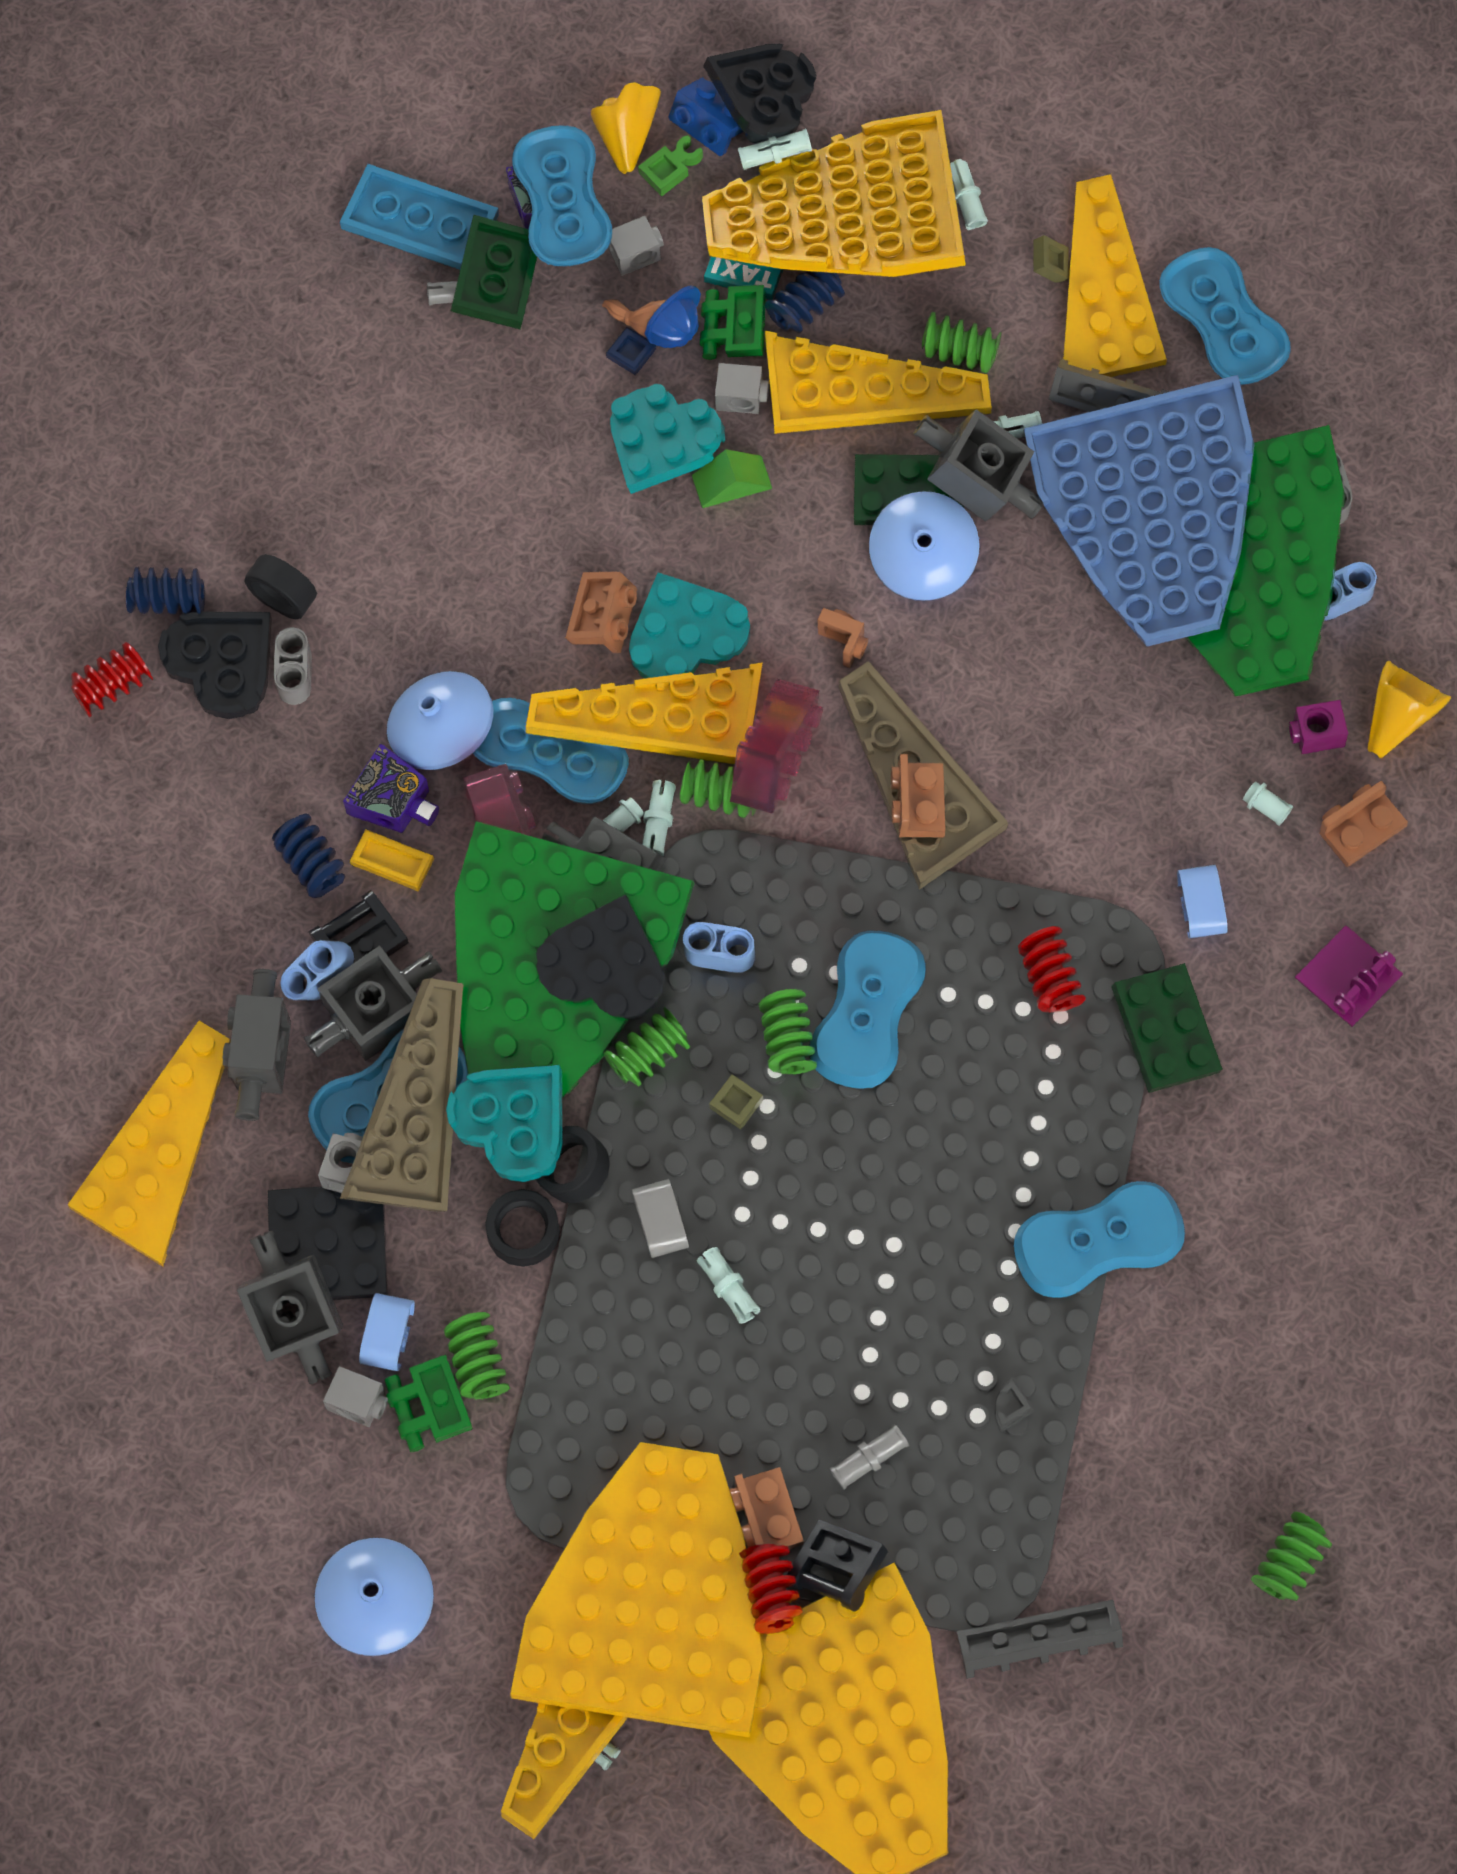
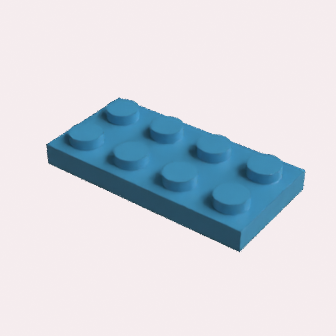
(412, 215)

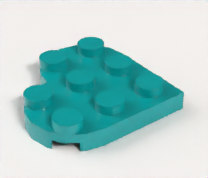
(662, 438)
(686, 628)
(512, 1117)

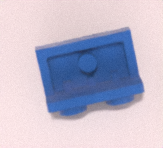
(704, 116)

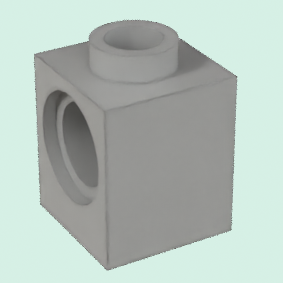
(635, 245)
(740, 388)
(330, 1174)
(355, 1397)

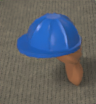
(662, 322)

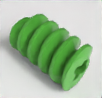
(960, 343)
(710, 787)
(784, 1032)
(647, 1048)
(473, 1357)
(1291, 1557)

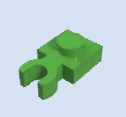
(669, 168)

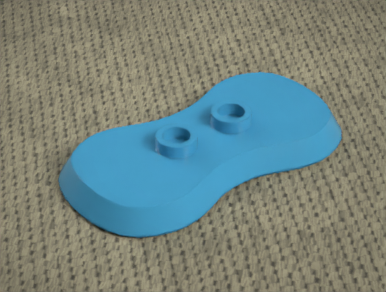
(566, 217)
(1236, 334)
(573, 768)
(860, 1034)
(349, 1101)
(1127, 1229)

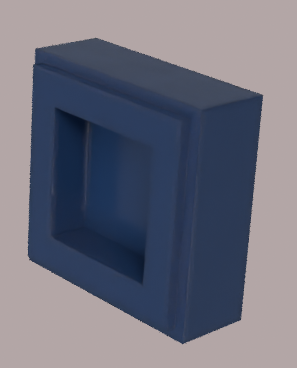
(630, 351)

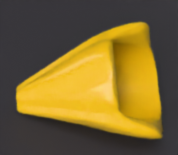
(626, 123)
(1401, 708)

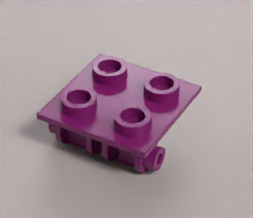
(1349, 975)

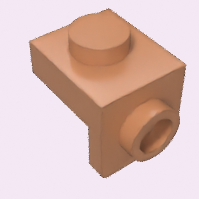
(846, 630)

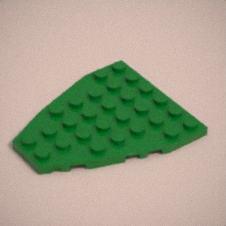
(1283, 566)
(506, 905)

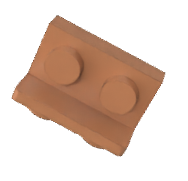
(602, 610)
(920, 798)
(1361, 823)
(766, 1509)

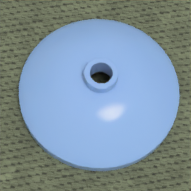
(918, 570)
(440, 720)
(378, 1622)

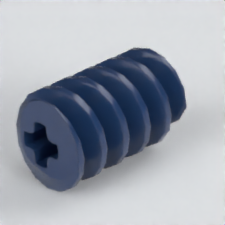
(802, 297)
(165, 591)
(307, 857)

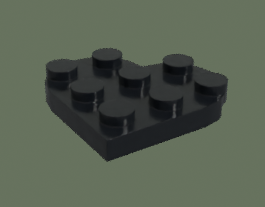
(763, 88)
(221, 657)
(603, 960)

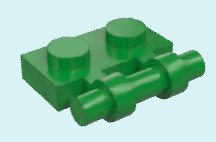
(744, 322)
(439, 1397)

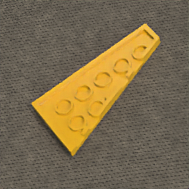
(1107, 304)
(663, 714)
(553, 1761)

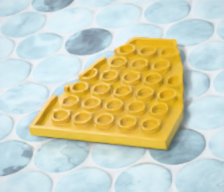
(849, 208)
(649, 1603)
(853, 1731)

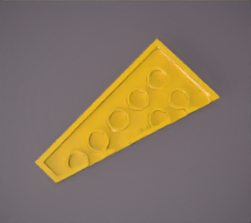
(856, 387)
(149, 1164)

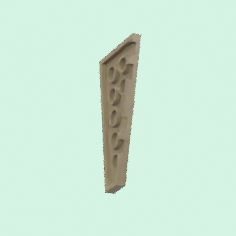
(891, 729)
(408, 1136)

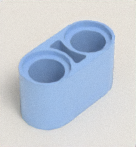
(1347, 596)
(1202, 901)
(721, 940)
(315, 967)
(386, 1331)

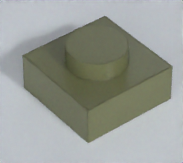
(1051, 259)
(736, 1101)

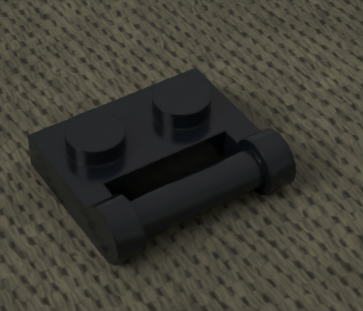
(378, 931)
(842, 1553)

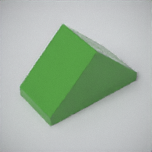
(730, 477)

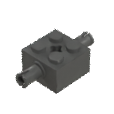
(980, 465)
(608, 842)
(368, 980)
(257, 1044)
(280, 1330)

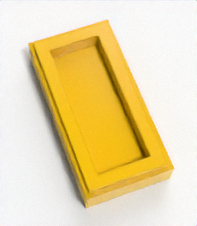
(391, 860)

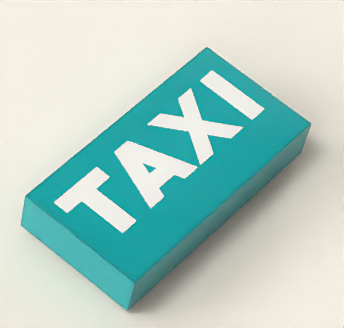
(736, 273)

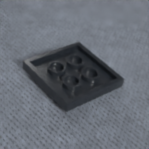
(341, 1234)

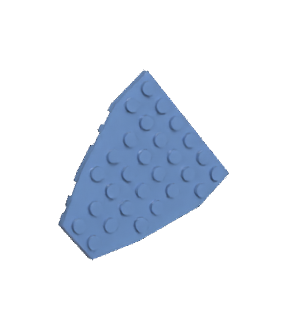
(1153, 502)

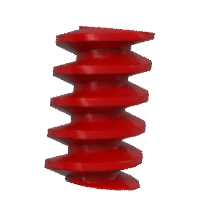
(109, 678)
(1047, 971)
(768, 1587)

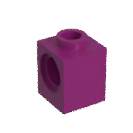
(1326, 714)

